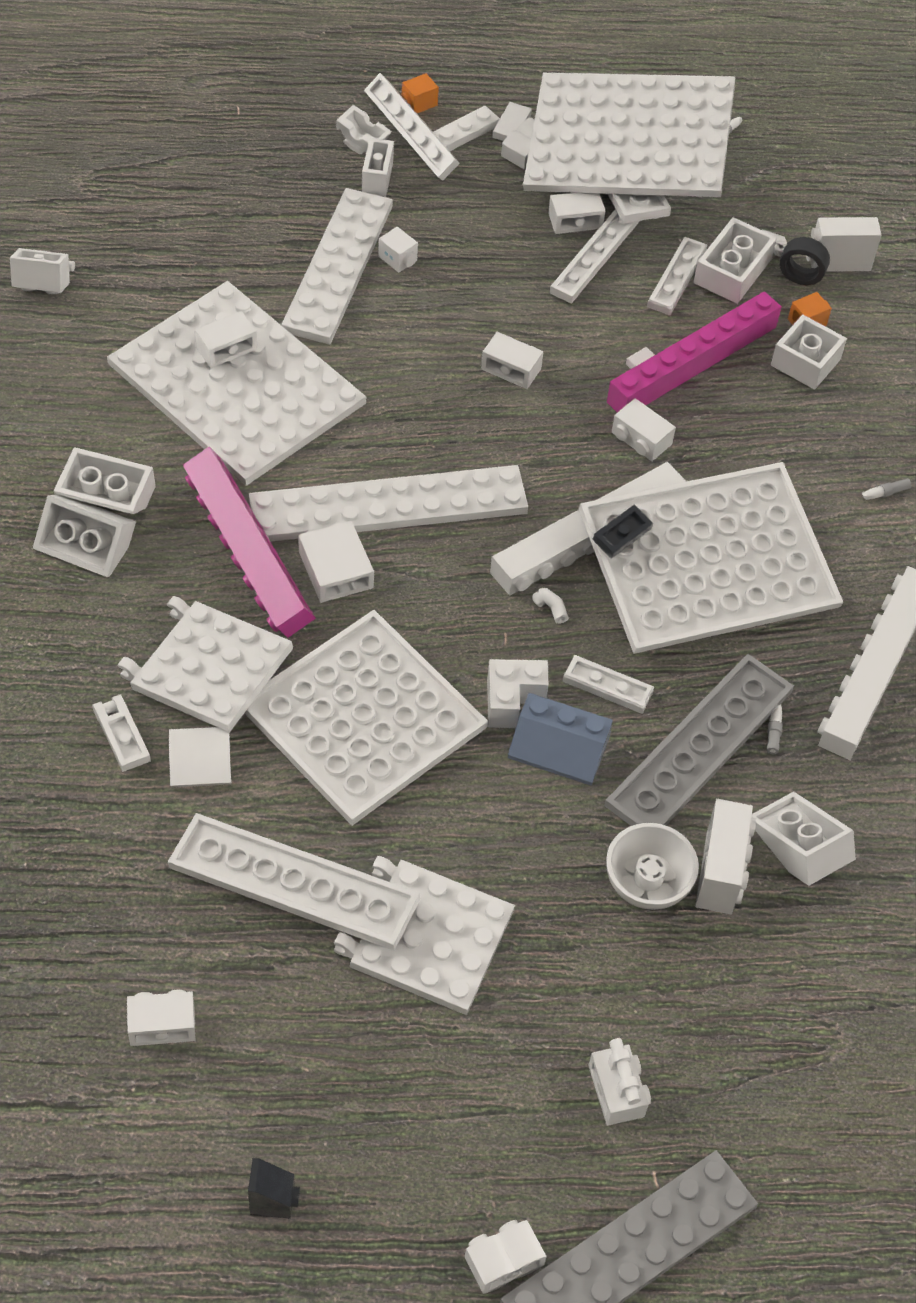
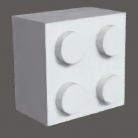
(808, 351)

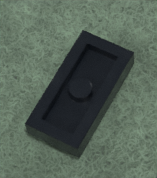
(622, 531)

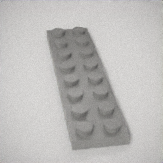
(700, 745)
(644, 1239)

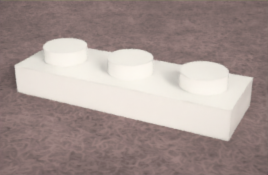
(467, 128)

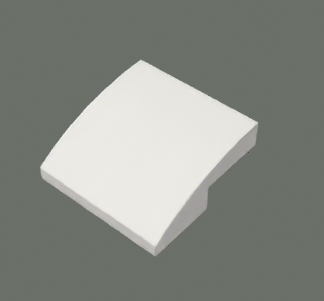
(199, 757)

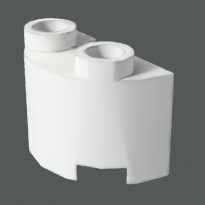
(358, 129)

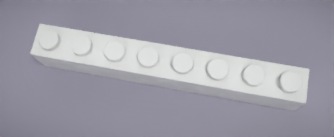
(563, 540)
(872, 670)

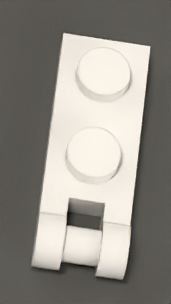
(121, 733)

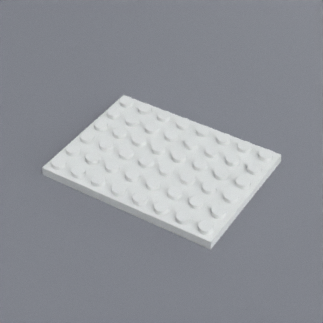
(630, 134)
(248, 407)
(716, 559)

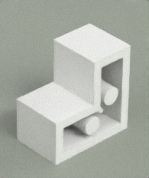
(509, 686)

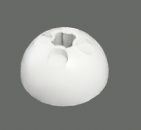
(651, 865)

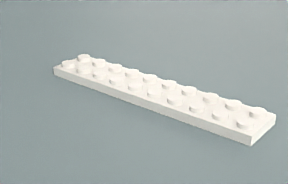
(392, 502)

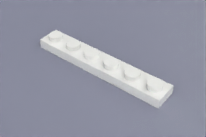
(411, 127)
(591, 258)

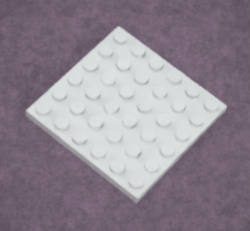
(364, 716)

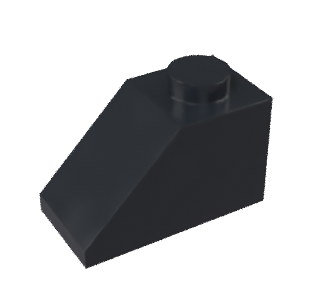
(271, 1190)

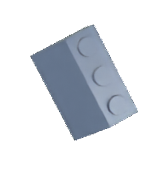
(560, 739)

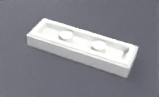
(608, 684)

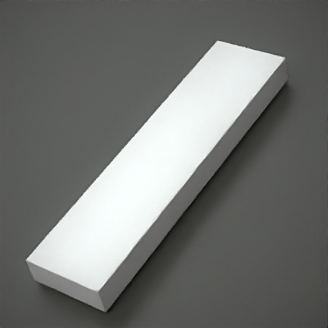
(676, 276)

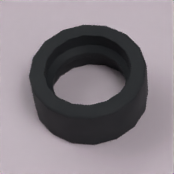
(810, 248)

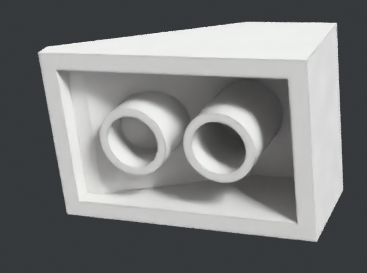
(805, 838)

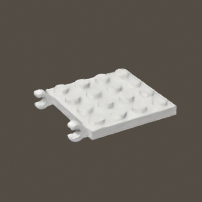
(208, 664)
(444, 943)

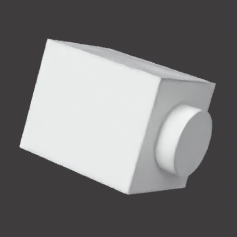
(398, 249)

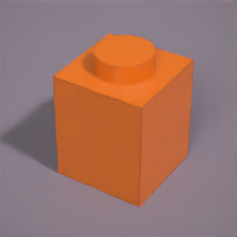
(420, 93)
(811, 306)

